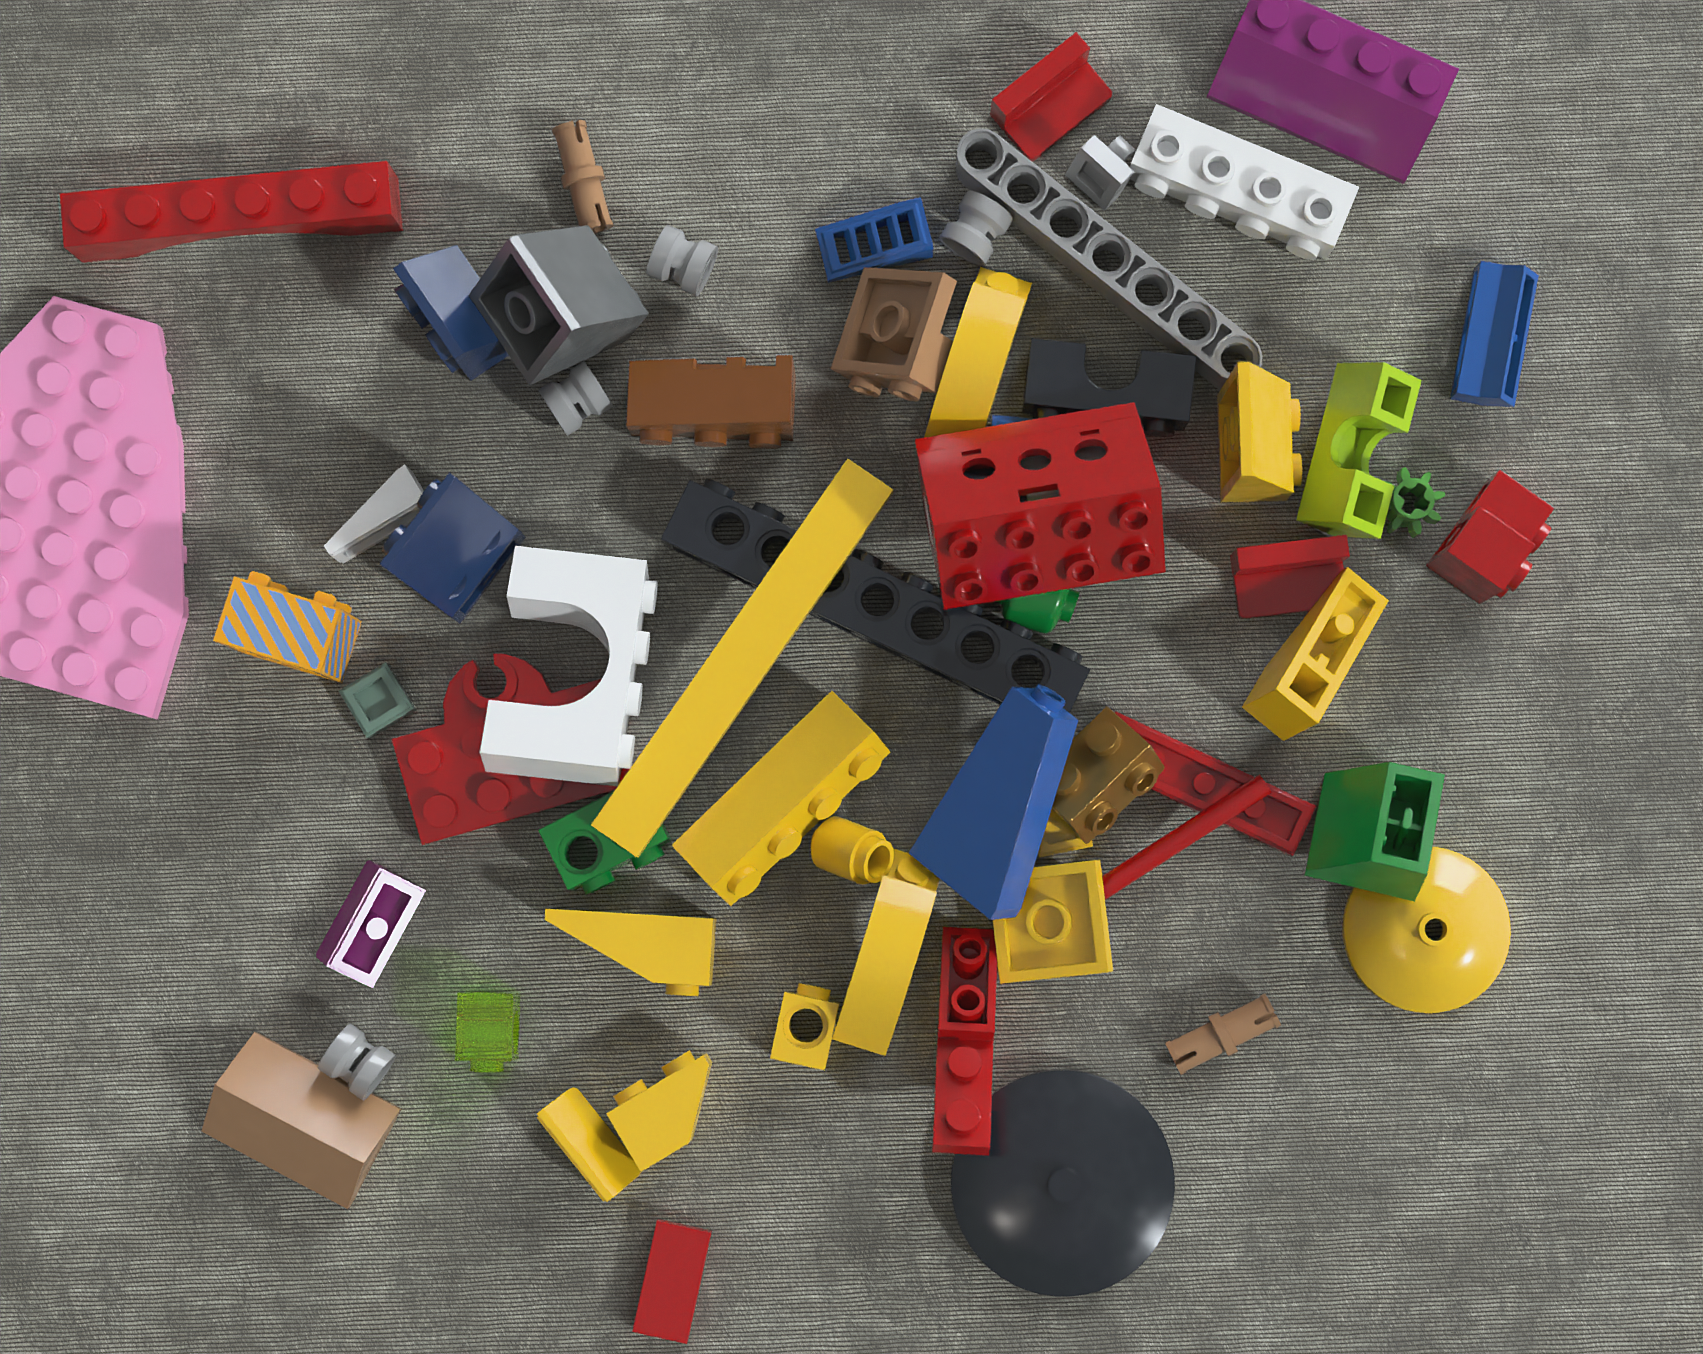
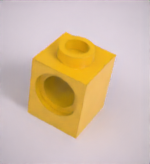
(794, 1050)

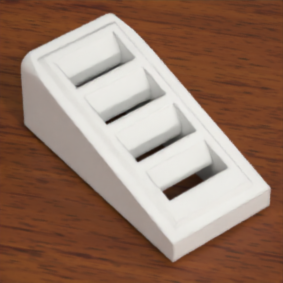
(378, 517)

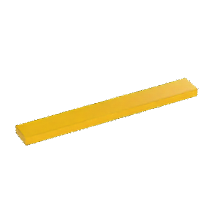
(742, 658)

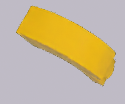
(978, 353)
(887, 955)

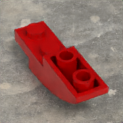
(965, 1042)

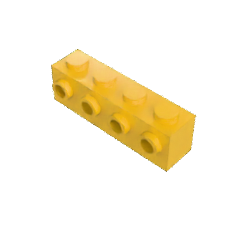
(781, 799)

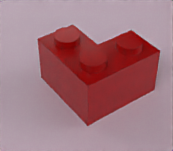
(1493, 539)

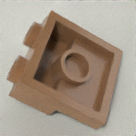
(895, 333)

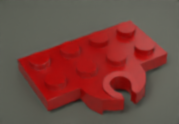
(444, 763)

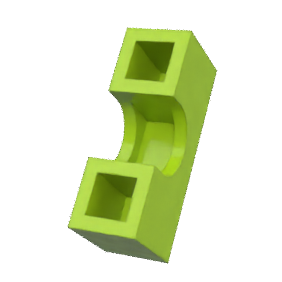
(1361, 409)

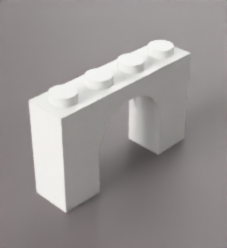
(589, 736)

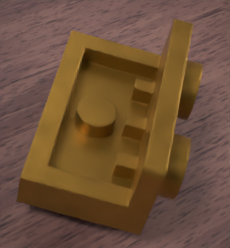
(1104, 774)

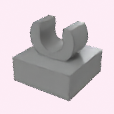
(1102, 169)

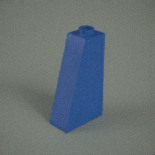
(1000, 802)

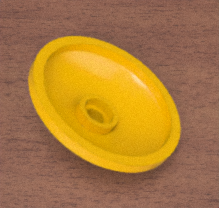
(1404, 966)

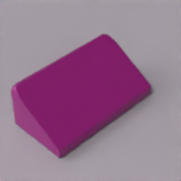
(369, 923)

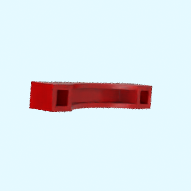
(161, 215)

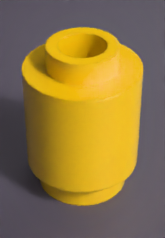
(851, 851)

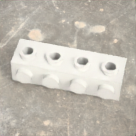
(1242, 184)

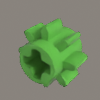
(1423, 503)

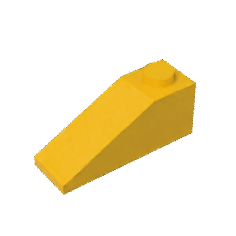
(1316, 657)
(653, 946)

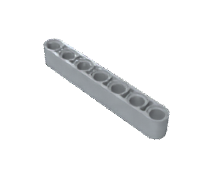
(1098, 235)

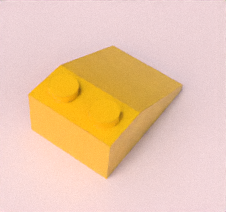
(1256, 437)

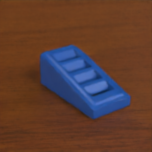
(889, 216)

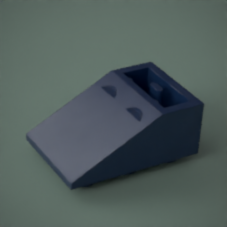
(451, 547)

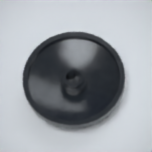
(1069, 1184)

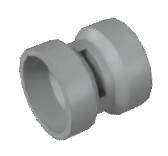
(976, 227)
(682, 260)
(575, 398)
(346, 1055)

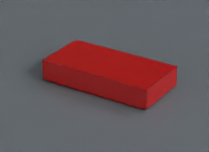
(672, 1281)

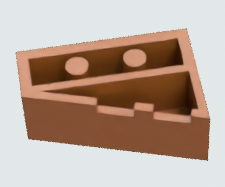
(712, 402)

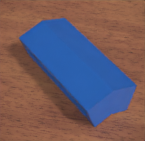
(1494, 334)

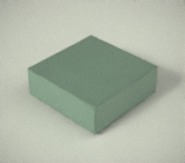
(377, 700)

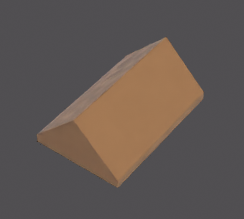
(298, 1119)

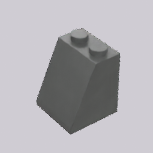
(556, 300)

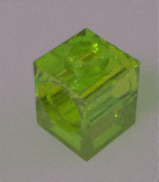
(487, 1029)

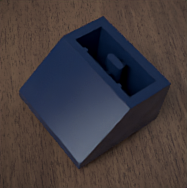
(437, 294)

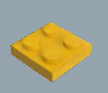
(1058, 927)

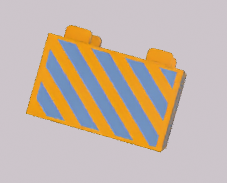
(288, 628)

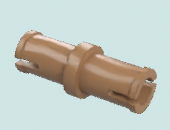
(582, 176)
(1223, 1034)

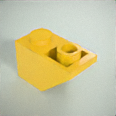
(664, 1116)

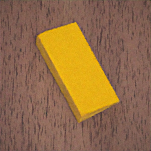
(589, 1143)

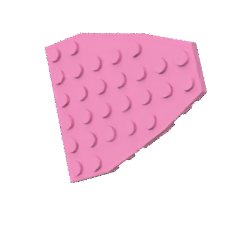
(91, 508)

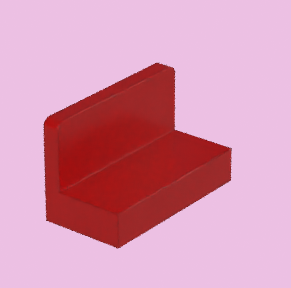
(1050, 99)
(1285, 575)

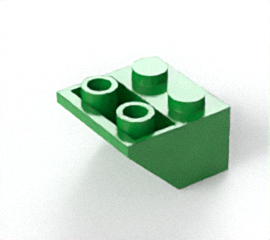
(1376, 828)

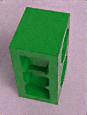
(611, 856)

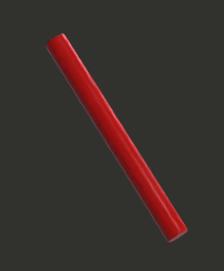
(1184, 835)

